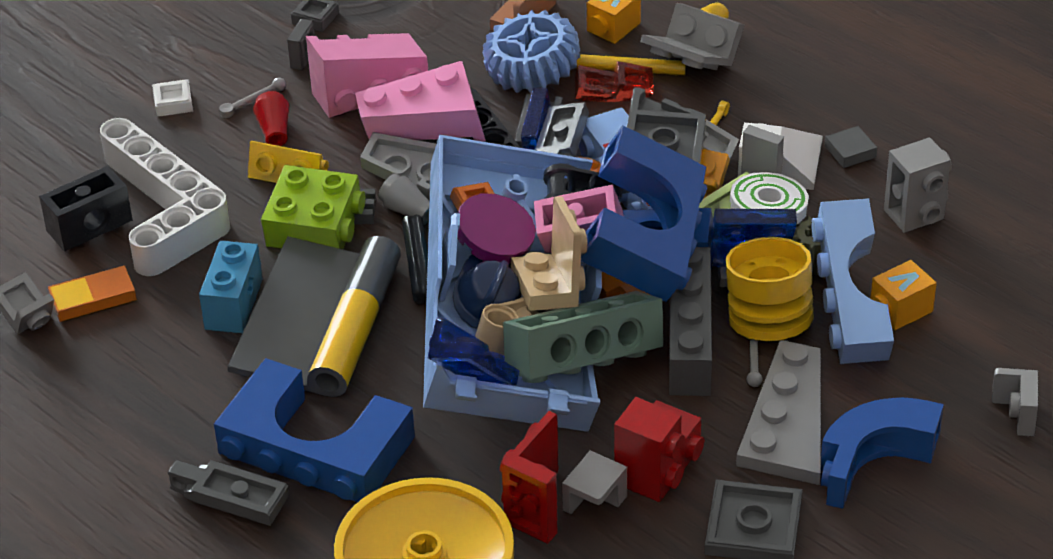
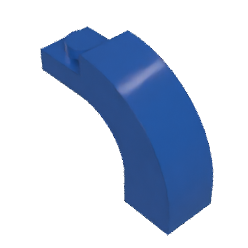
(875, 431)

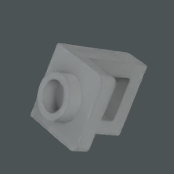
(24, 304)

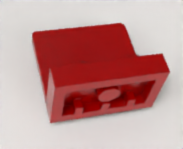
(531, 482)

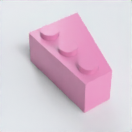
(352, 65)
(422, 106)

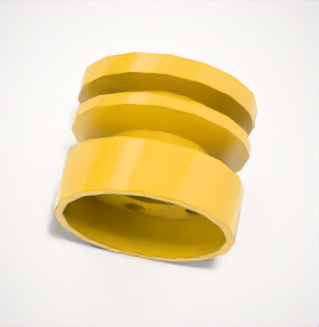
(769, 288)

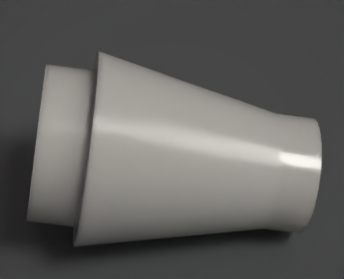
(404, 197)

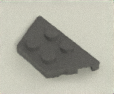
(668, 124)

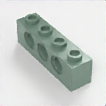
(583, 335)

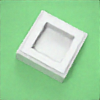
(172, 97)

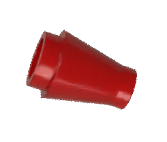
(272, 115)

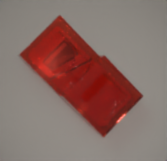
(614, 86)

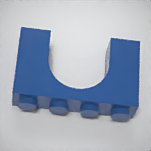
(674, 189)
(343, 465)

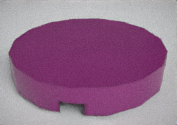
(495, 227)

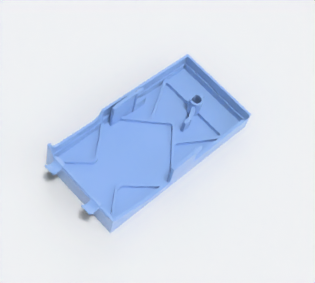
(518, 176)

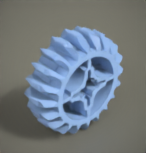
(531, 51)

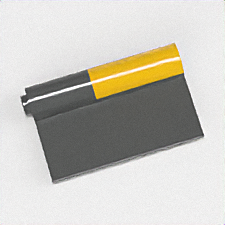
(318, 311)

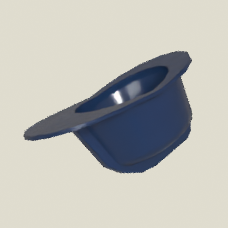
(483, 285)

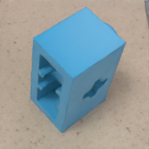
(231, 286)

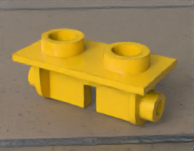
(268, 160)

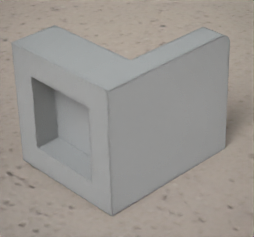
(596, 481)

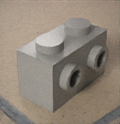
(917, 184)

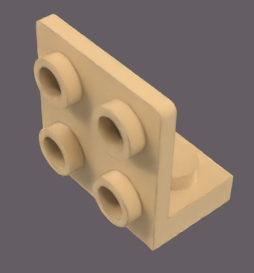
(557, 277)

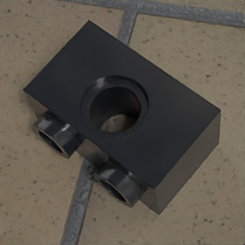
(86, 208)

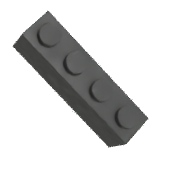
(692, 331)

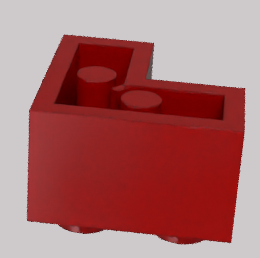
(656, 446)

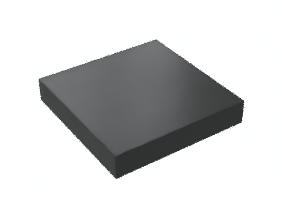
(753, 521)

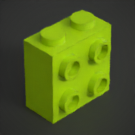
(313, 207)

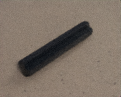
(416, 256)

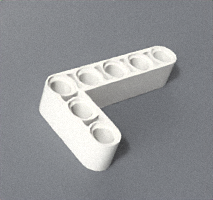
(192, 204)

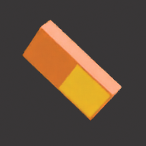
(92, 293)

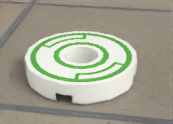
(758, 188)

